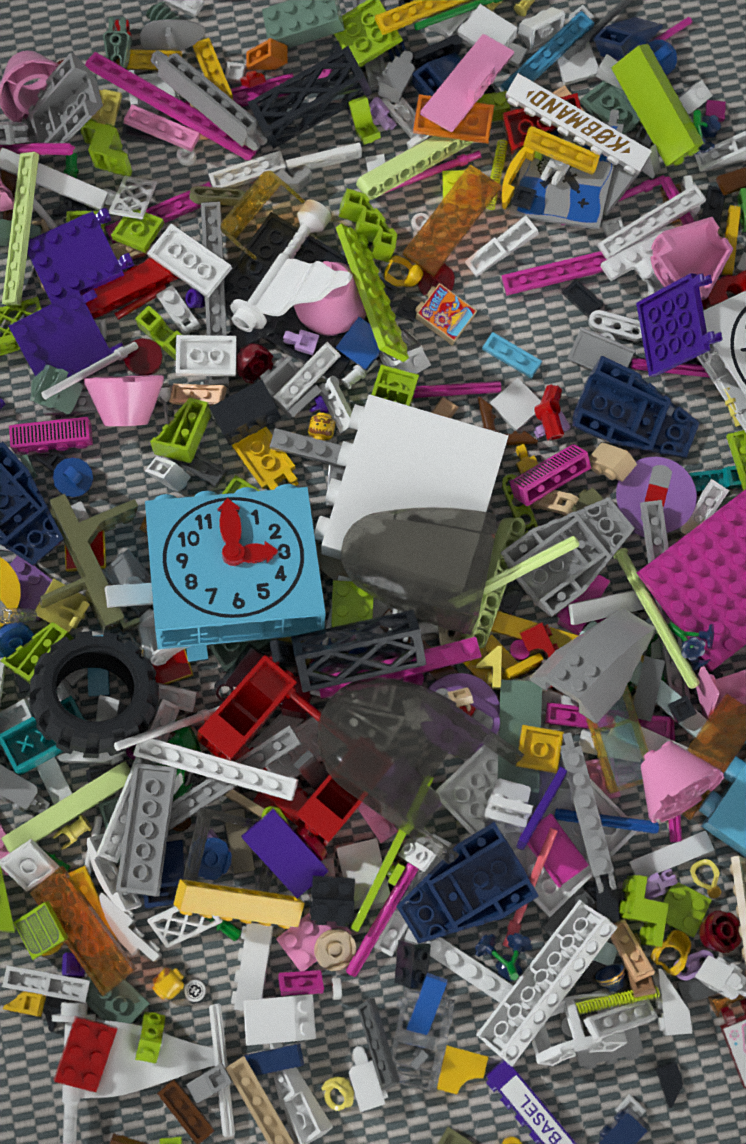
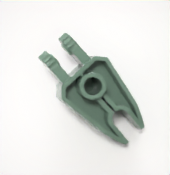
(117, 43)

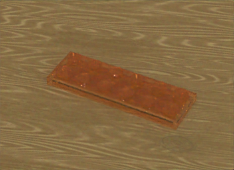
(451, 220)
(719, 739)
(86, 932)

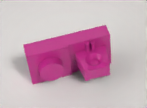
(301, 983)

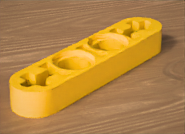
(731, 234)

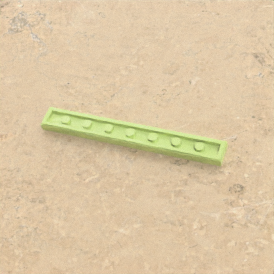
(20, 228)

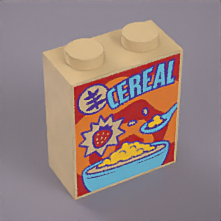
(445, 313)

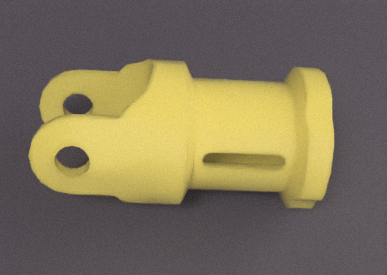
(74, 830)

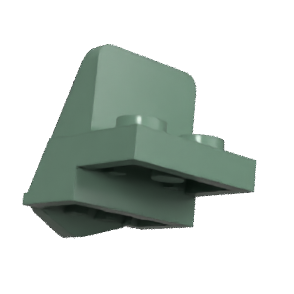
(61, 401)

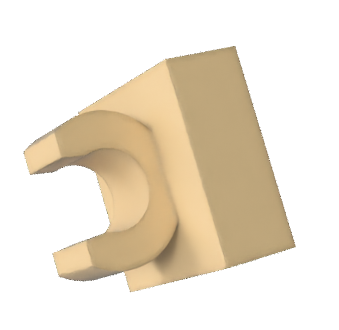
(461, 697)

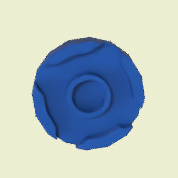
(664, 54)
(73, 477)
(12, 637)
(215, 859)

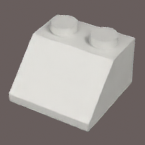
(541, 27)

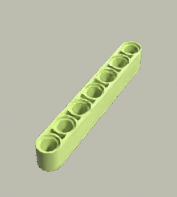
(408, 165)
(508, 532)
(68, 808)

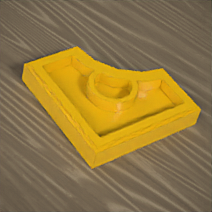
(460, 1067)

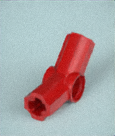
(548, 412)

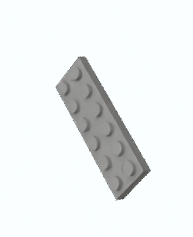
(146, 829)

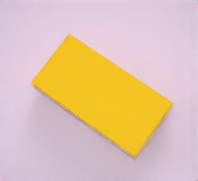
(523, 667)

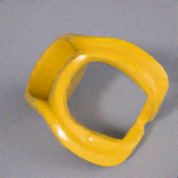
(413, 277)
(679, 941)

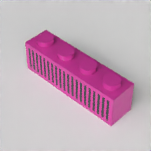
(50, 435)
(550, 474)

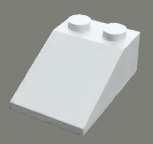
(279, 1019)

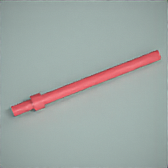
(514, 925)

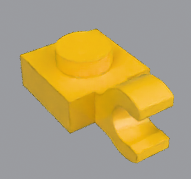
(525, 461)

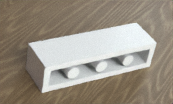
(254, 964)

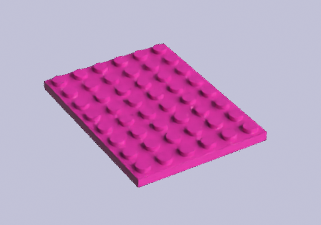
(705, 580)

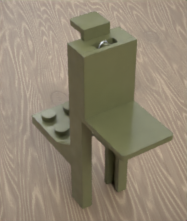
(77, 540)

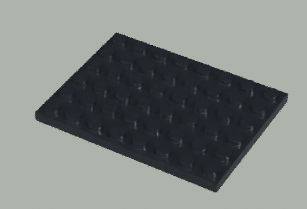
(247, 274)

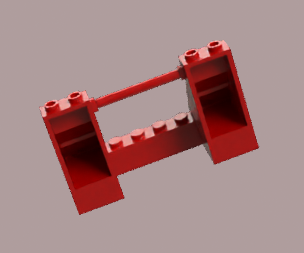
(241, 718)

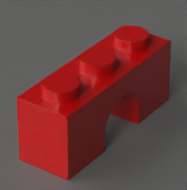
(727, 283)
(539, 637)

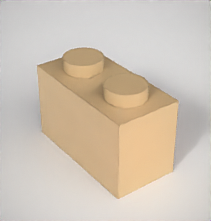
(612, 462)

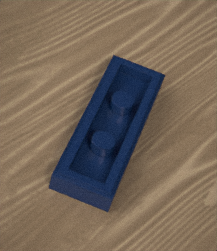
(275, 1059)

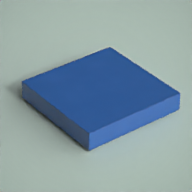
(360, 344)

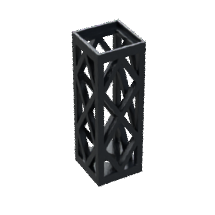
(301, 90)
(364, 661)

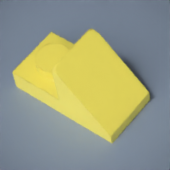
(493, 662)

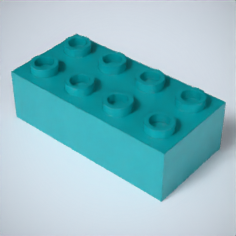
(27, 746)

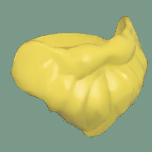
(345, 1089)

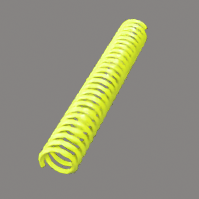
(494, 167)
(619, 1001)

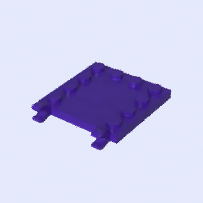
(76, 256)
(675, 324)
(62, 336)

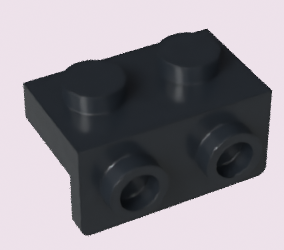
(412, 963)

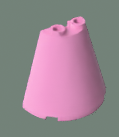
(689, 250)

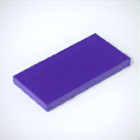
(541, 809)
(284, 852)

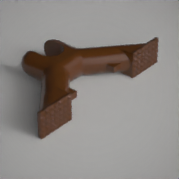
(488, 423)

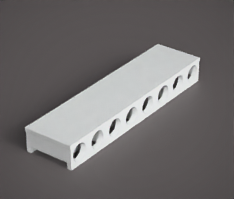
(546, 982)

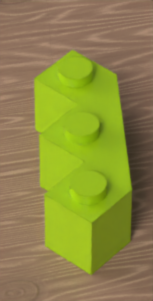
(369, 222)

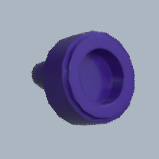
(195, 299)
(319, 406)

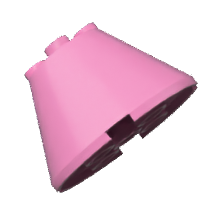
(336, 310)
(675, 781)

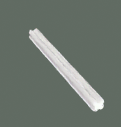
(220, 1057)

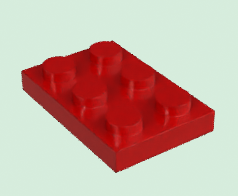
(85, 1054)

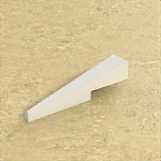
(302, 1110)

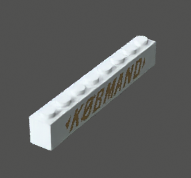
(577, 124)

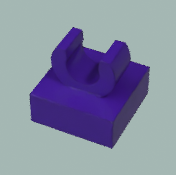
(71, 966)

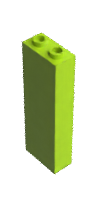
(657, 105)

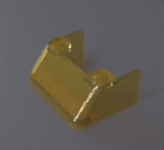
(250, 205)

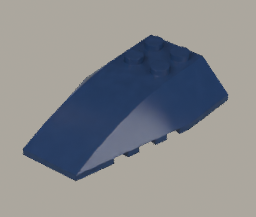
(631, 412)
(24, 517)
(470, 891)

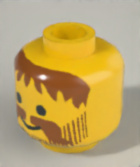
(322, 427)
(168, 983)

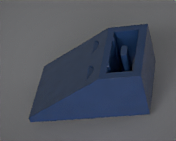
(624, 36)
(434, 73)
(173, 871)

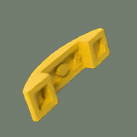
(507, 189)

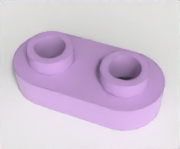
(693, 964)

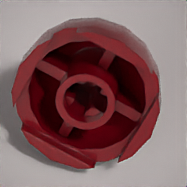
(253, 362)

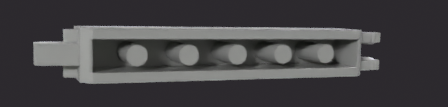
(209, 99)
(21, 792)
(587, 811)

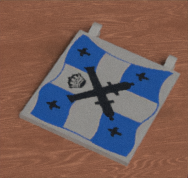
(576, 198)

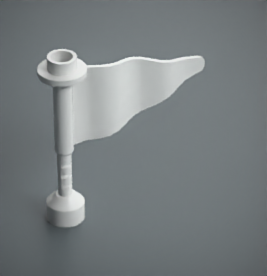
(290, 279)
(122, 1071)

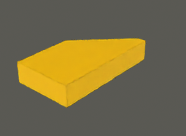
(27, 1003)

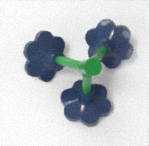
(706, 128)
(694, 647)
(507, 966)

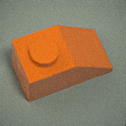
(267, 56)

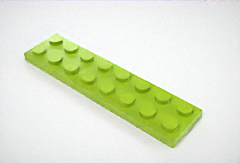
(372, 293)

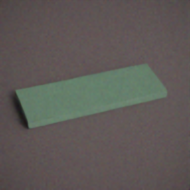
(519, 706)

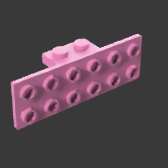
(467, 83)

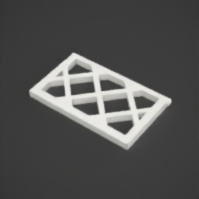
(128, 211)
(162, 931)

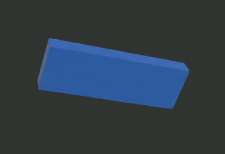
(427, 1004)

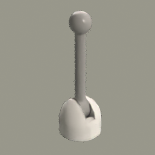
(163, 397)

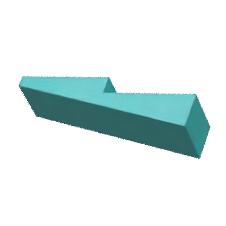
(727, 477)

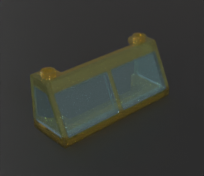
(619, 745)

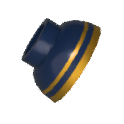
(611, 977)

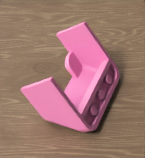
(712, 690)

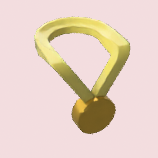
(712, 890)

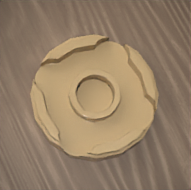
(335, 949)

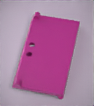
(564, 858)

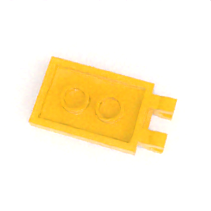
(265, 464)

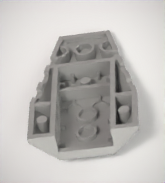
(64, 104)
(554, 585)
(597, 663)

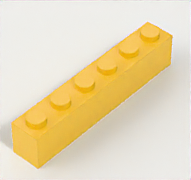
(238, 903)

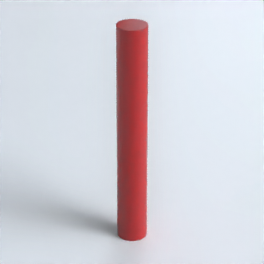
(139, 302)

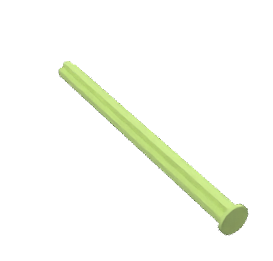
(531, 564)
(656, 618)

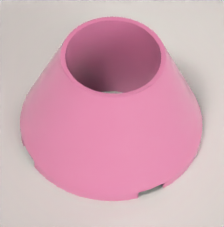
(22, 67)
(124, 398)

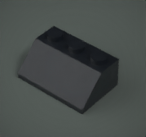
(245, 412)

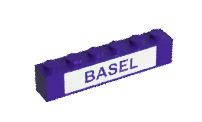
(527, 1105)

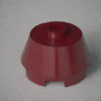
(720, 932)

